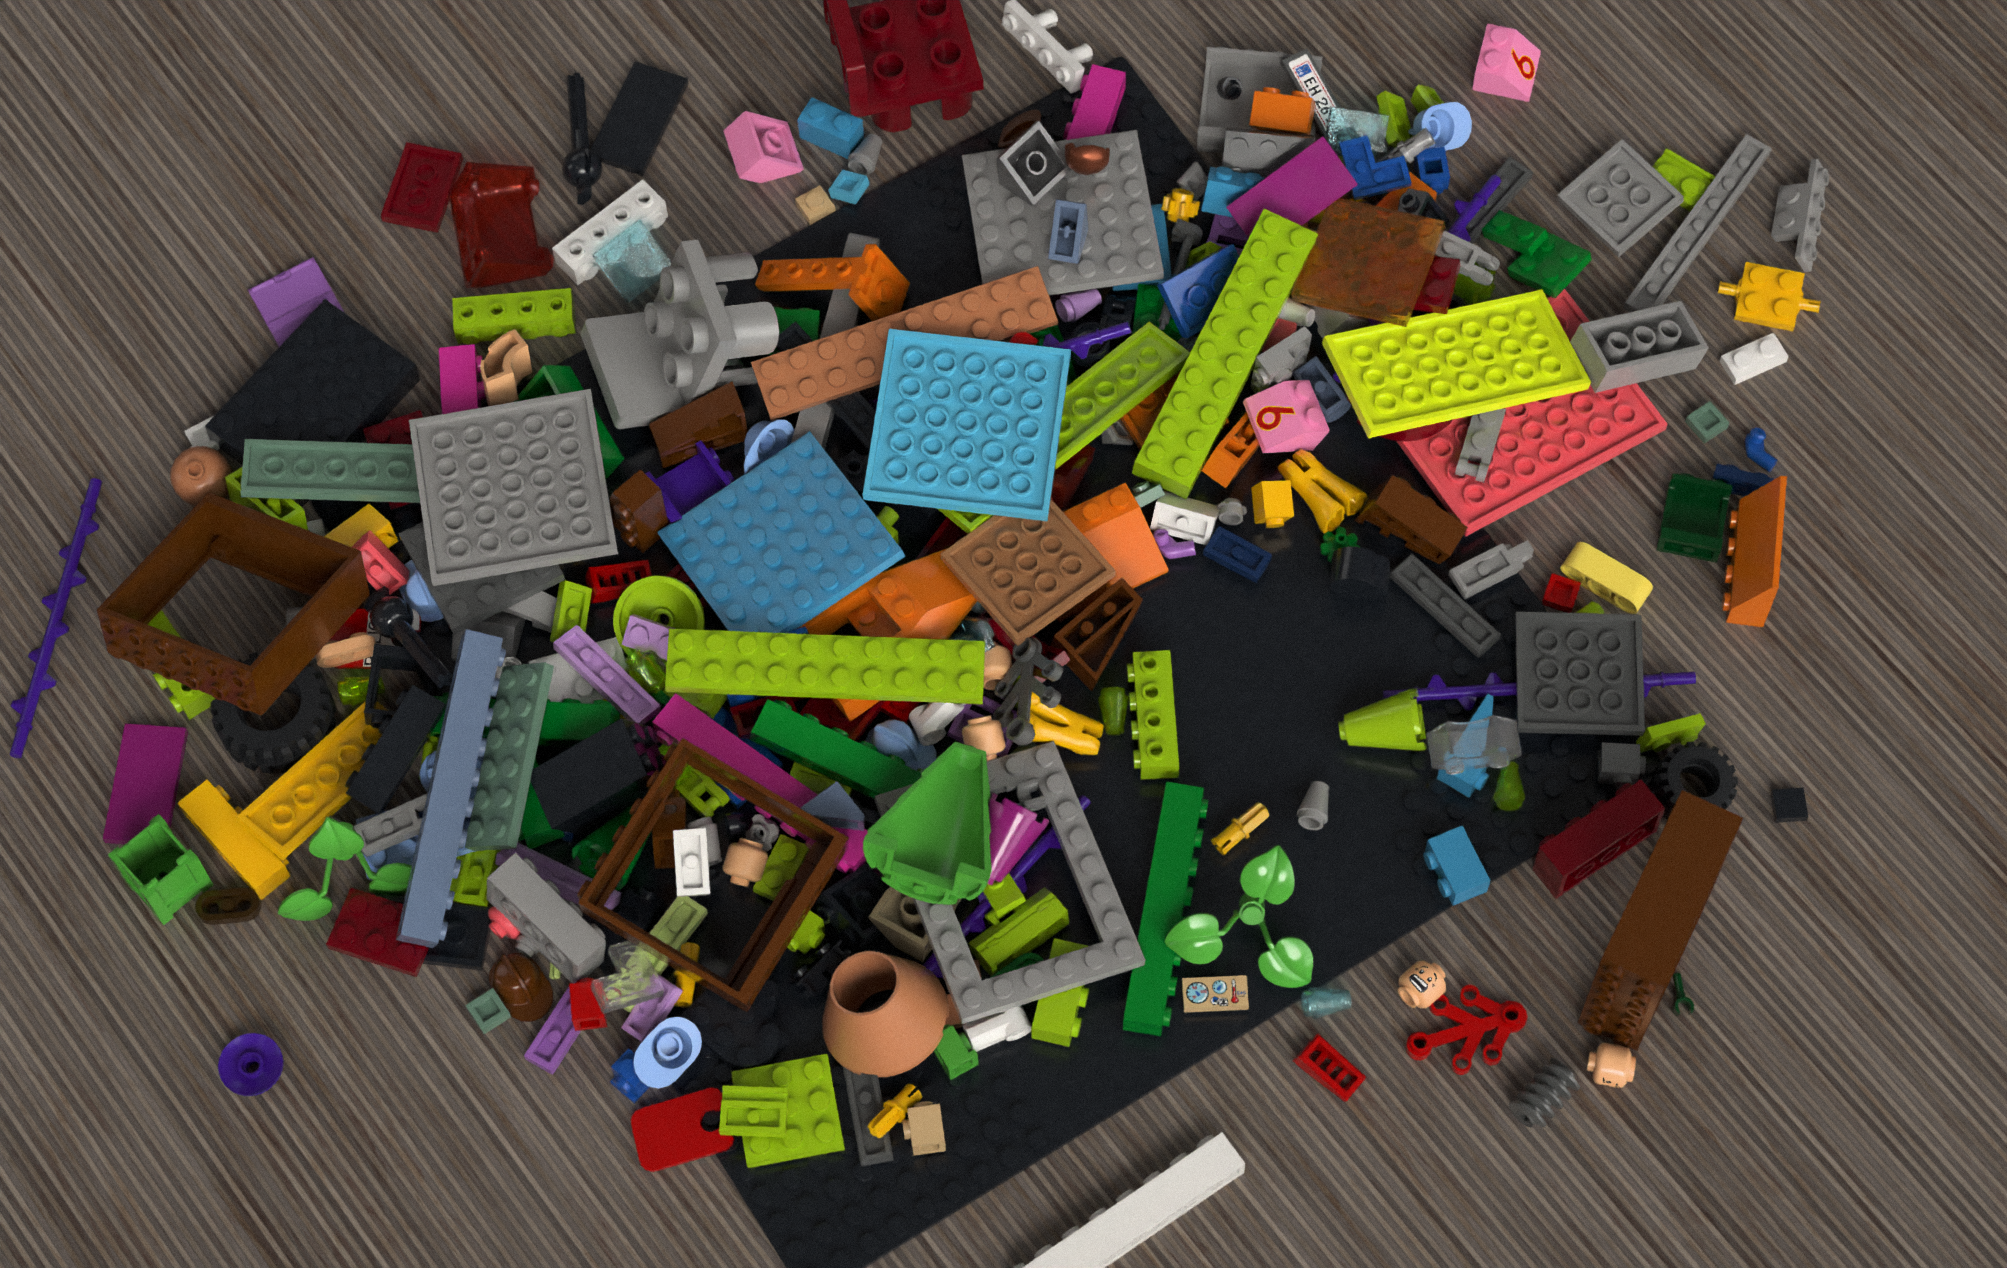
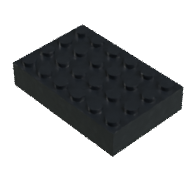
(317, 387)

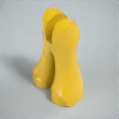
(1322, 490)
(1065, 728)

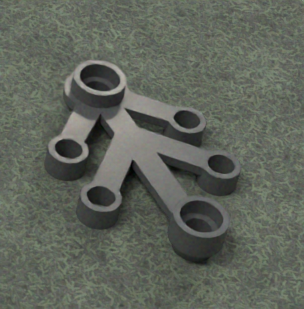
(1026, 655)

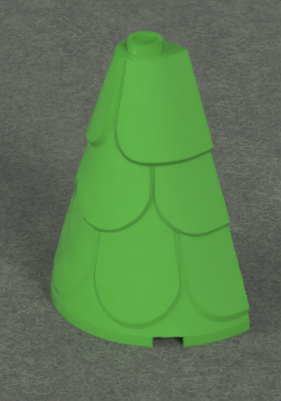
(937, 831)

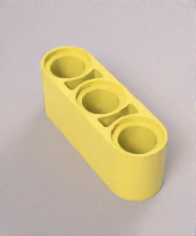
(1607, 577)

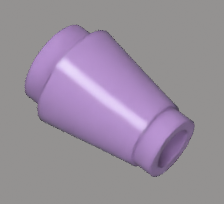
(1076, 304)

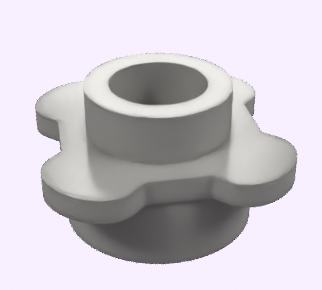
(769, 829)

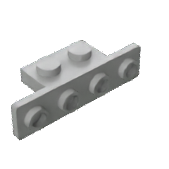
(1799, 214)

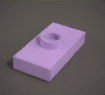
(650, 1013)

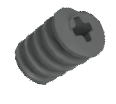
(1543, 1094)

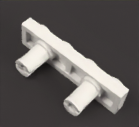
(1032, 34)

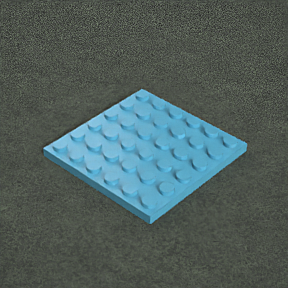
(967, 425)

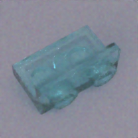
(1350, 124)

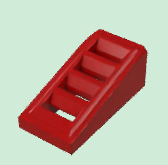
(605, 572)
(1322, 1076)

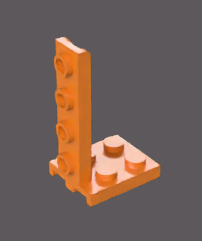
(871, 279)

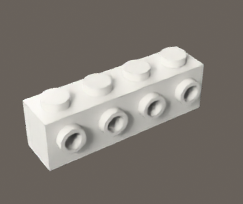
(576, 250)

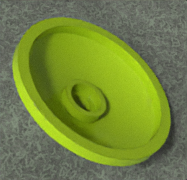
(658, 596)

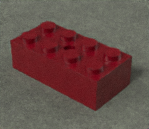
(1597, 838)

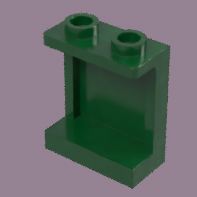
(1694, 517)

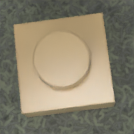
(815, 205)

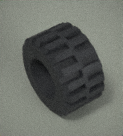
(1698, 761)

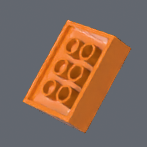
(1122, 536)
(1755, 554)

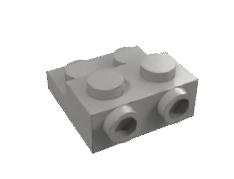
(1281, 360)

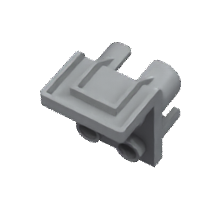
(681, 340)

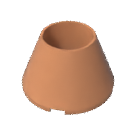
(897, 1032)

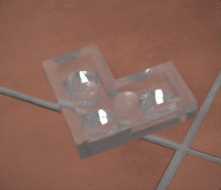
(633, 983)

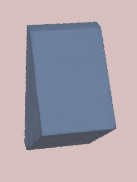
(1068, 231)
(836, 809)

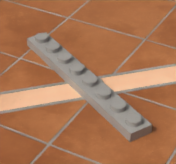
(1699, 225)

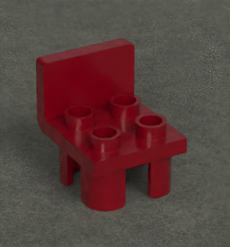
(904, 57)

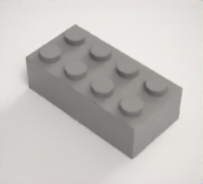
(1638, 346)
(546, 918)

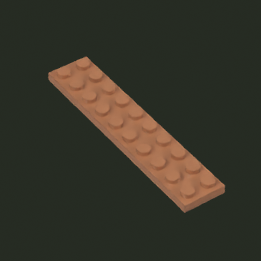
(856, 356)

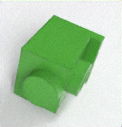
(954, 1053)

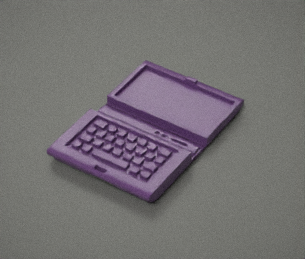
(291, 298)

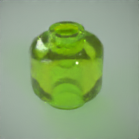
(646, 670)

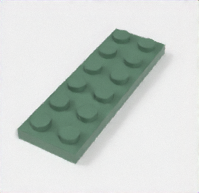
(329, 471)
(509, 757)

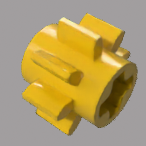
(1180, 205)

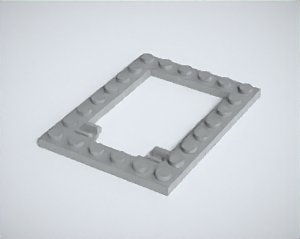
(1119, 951)

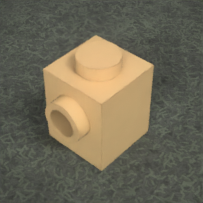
(925, 1128)

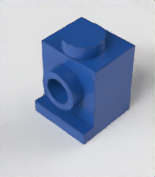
(1433, 168)
(626, 1079)

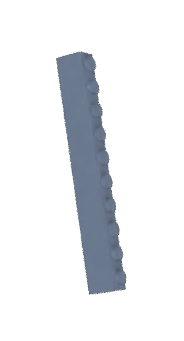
(450, 788)

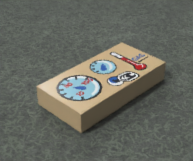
(1215, 993)

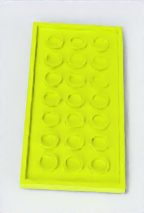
(1455, 363)

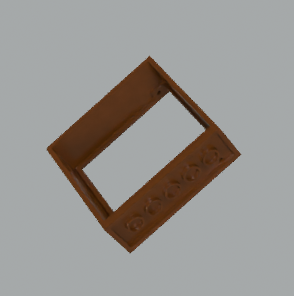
(258, 545)
(781, 918)
(1659, 920)

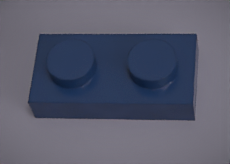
(1742, 481)
(1237, 554)

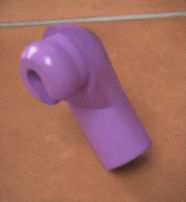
(1172, 549)

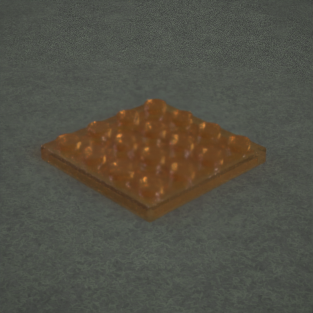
(1369, 261)

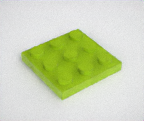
(811, 1116)

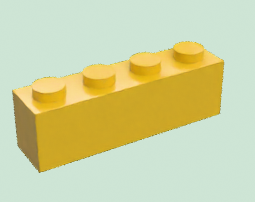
(217, 822)

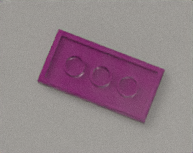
(1296, 189)
(144, 779)

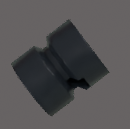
(1096, 351)

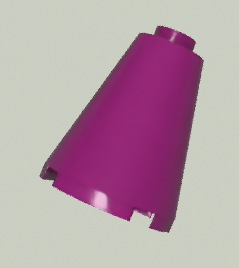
(1011, 834)

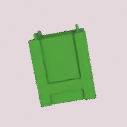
(155, 855)

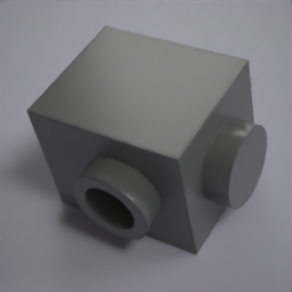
(1620, 764)

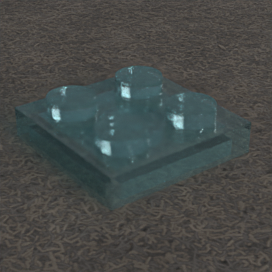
(632, 260)

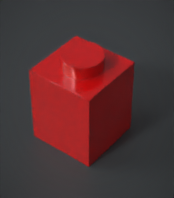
(584, 1006)

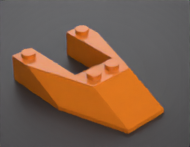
(901, 602)

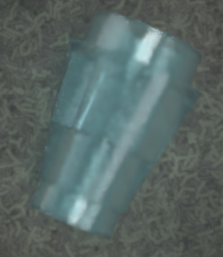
(1324, 1001)

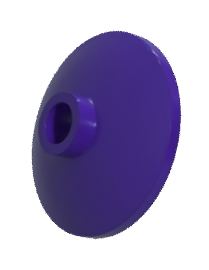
(245, 1051)

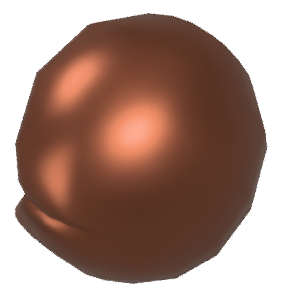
(1086, 158)

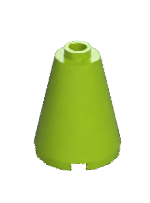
(1387, 724)

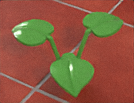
(341, 842)
(1262, 878)

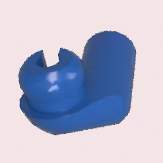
(1755, 449)

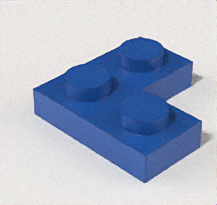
(1371, 176)

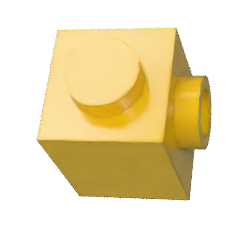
(1272, 503)

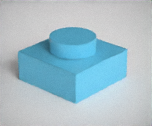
(849, 187)

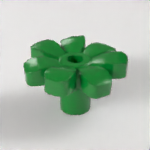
(1337, 541)

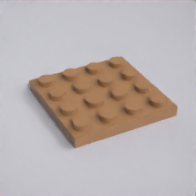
(1027, 569)

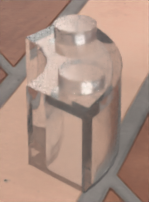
(1474, 744)

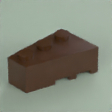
(713, 419)
(638, 511)
(1412, 518)
(1098, 631)

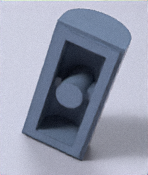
(1328, 393)

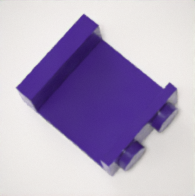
(692, 482)

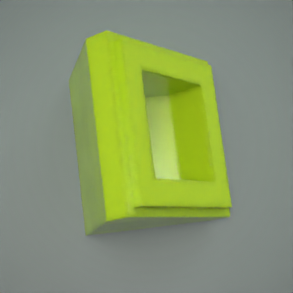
(1425, 97)

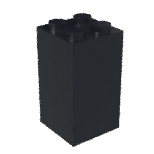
(597, 776)

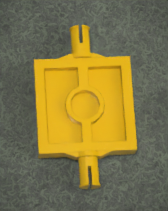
(1769, 296)

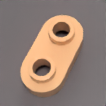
(346, 651)

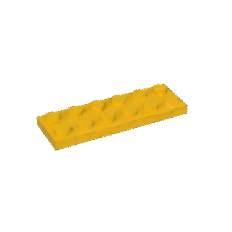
(310, 788)

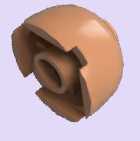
(199, 472)

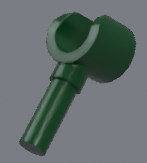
(1680, 996)

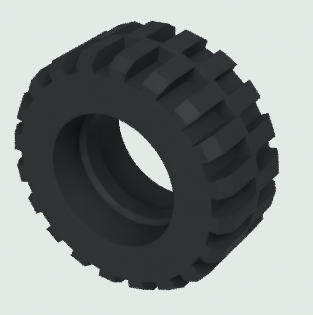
(284, 745)

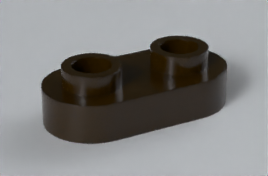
(229, 906)

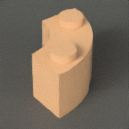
(504, 368)

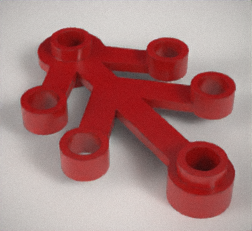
(1470, 1028)

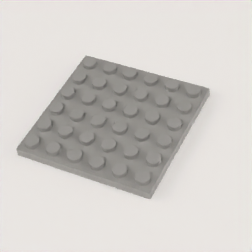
(1121, 225)
(512, 487)

